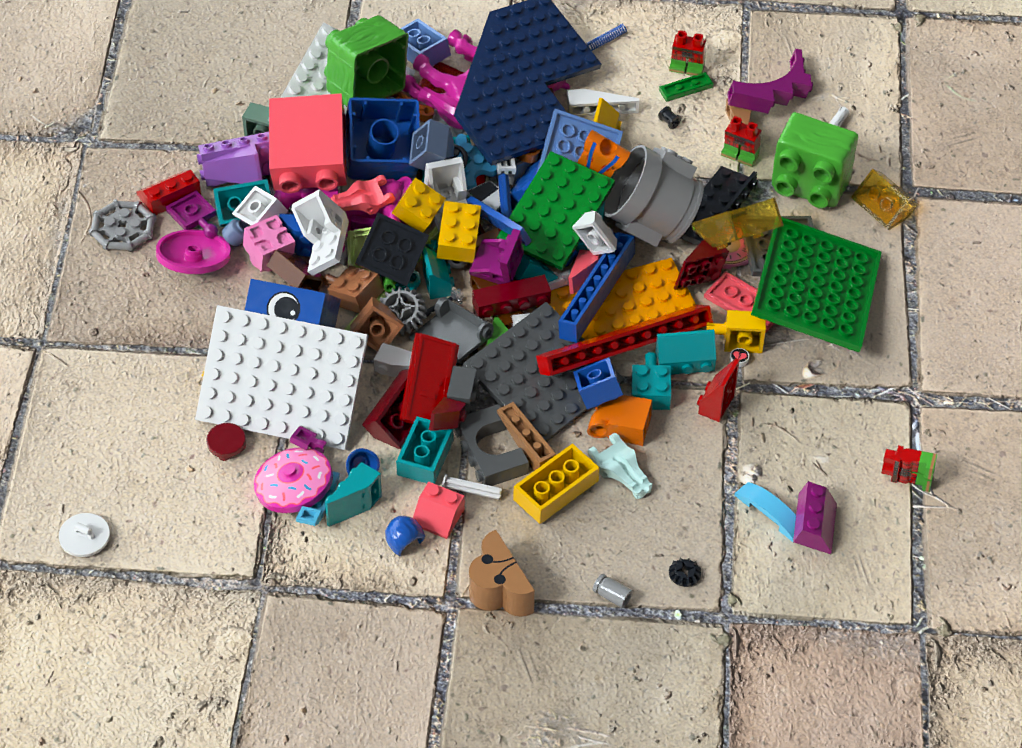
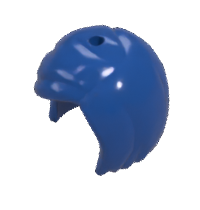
(403, 531)

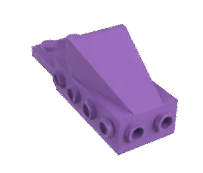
(235, 160)

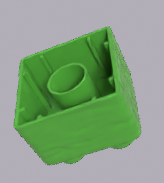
(366, 60)
(814, 160)

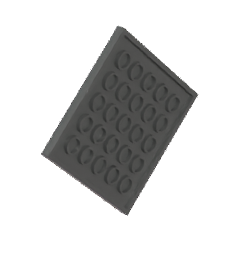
(512, 374)

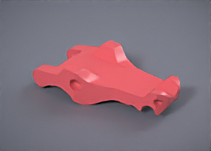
(364, 196)

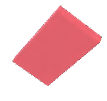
(733, 294)

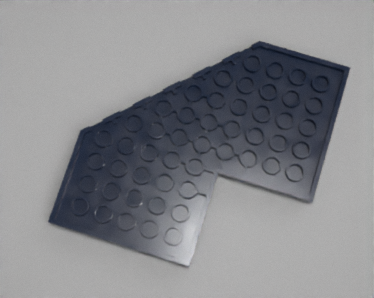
(506, 89)

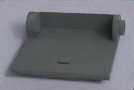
(457, 326)

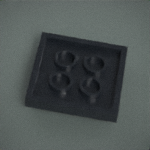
(392, 249)

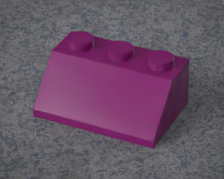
(815, 518)

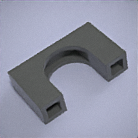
(489, 468)

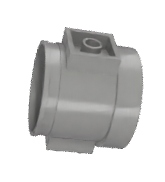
(654, 195)

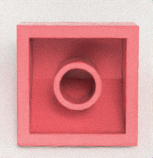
(439, 509)

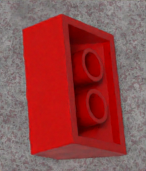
(169, 190)

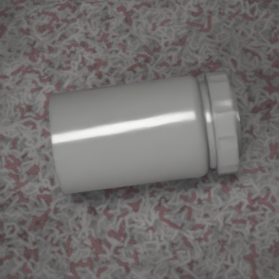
(612, 590)

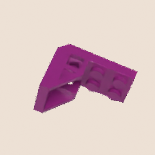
(498, 258)

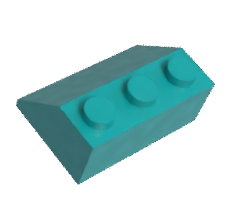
(230, 197)
(687, 351)

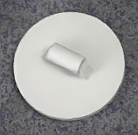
(84, 535)

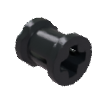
(669, 117)

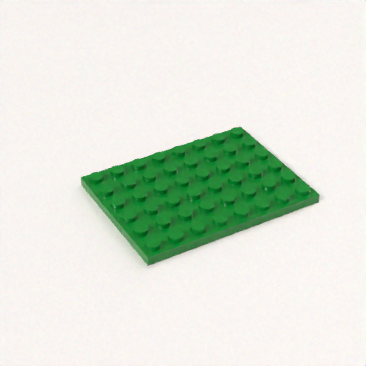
(817, 284)

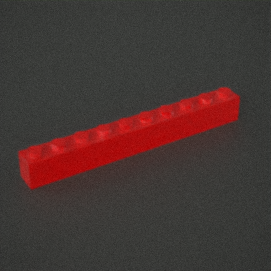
(622, 340)

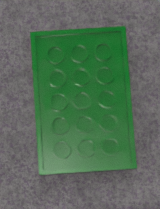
(554, 203)

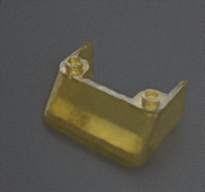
(739, 223)

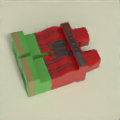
(690, 51)
(742, 140)
(910, 466)

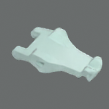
(621, 464)

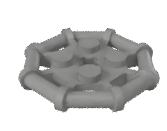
(122, 217)

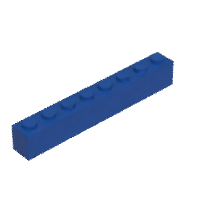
(596, 289)

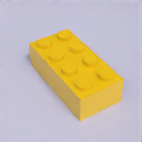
(556, 483)

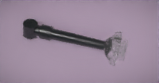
(456, 296)

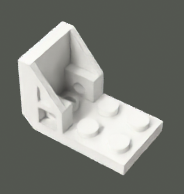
(447, 179)
(324, 227)

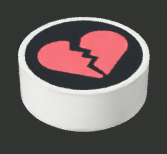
(741, 354)

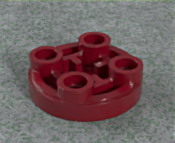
(226, 440)

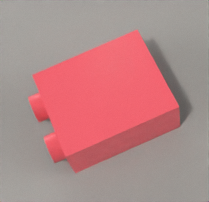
(307, 142)

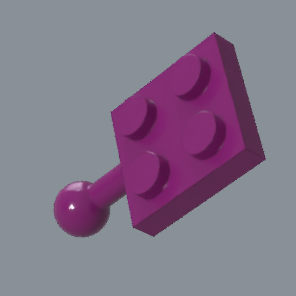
(193, 211)

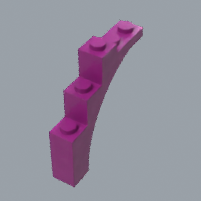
(763, 96)

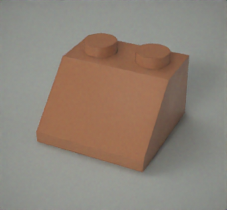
(378, 323)

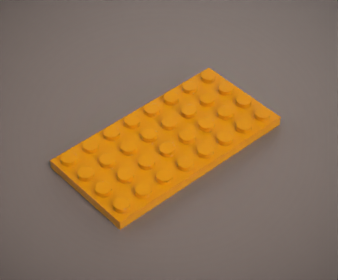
(635, 298)

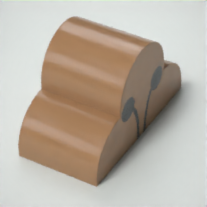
(498, 580)

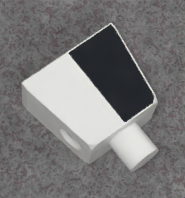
(488, 194)

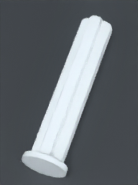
(471, 487)

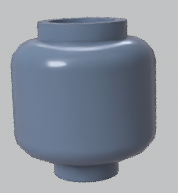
(234, 232)

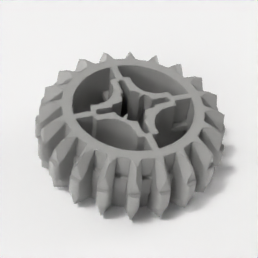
(413, 312)

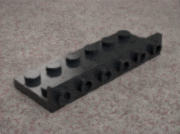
(722, 194)

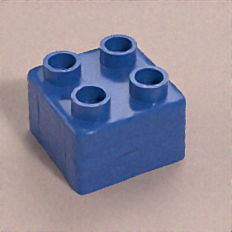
(380, 137)

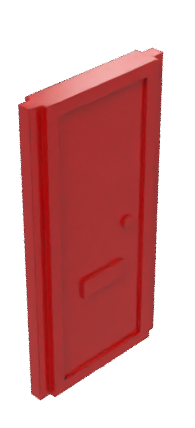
(427, 376)

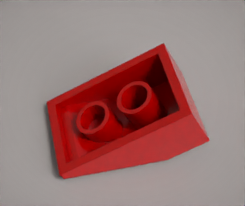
(719, 392)

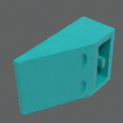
(354, 495)

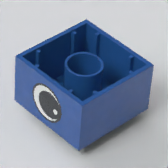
(292, 303)

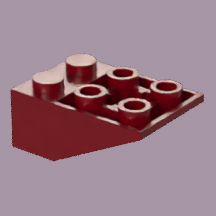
(701, 266)

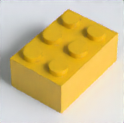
(458, 231)

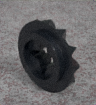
(680, 577)

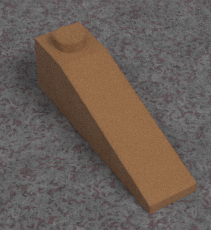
(526, 436)

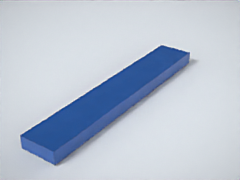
(499, 220)

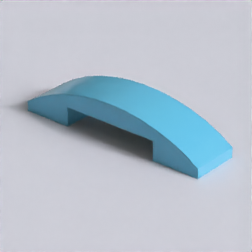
(770, 506)
(315, 513)

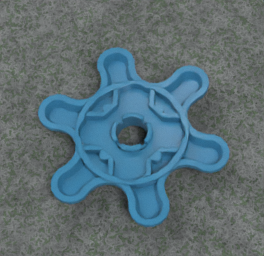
(477, 166)

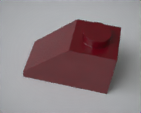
(447, 415)

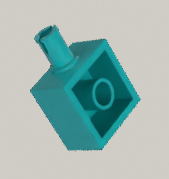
(652, 382)

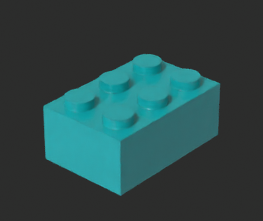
(424, 452)

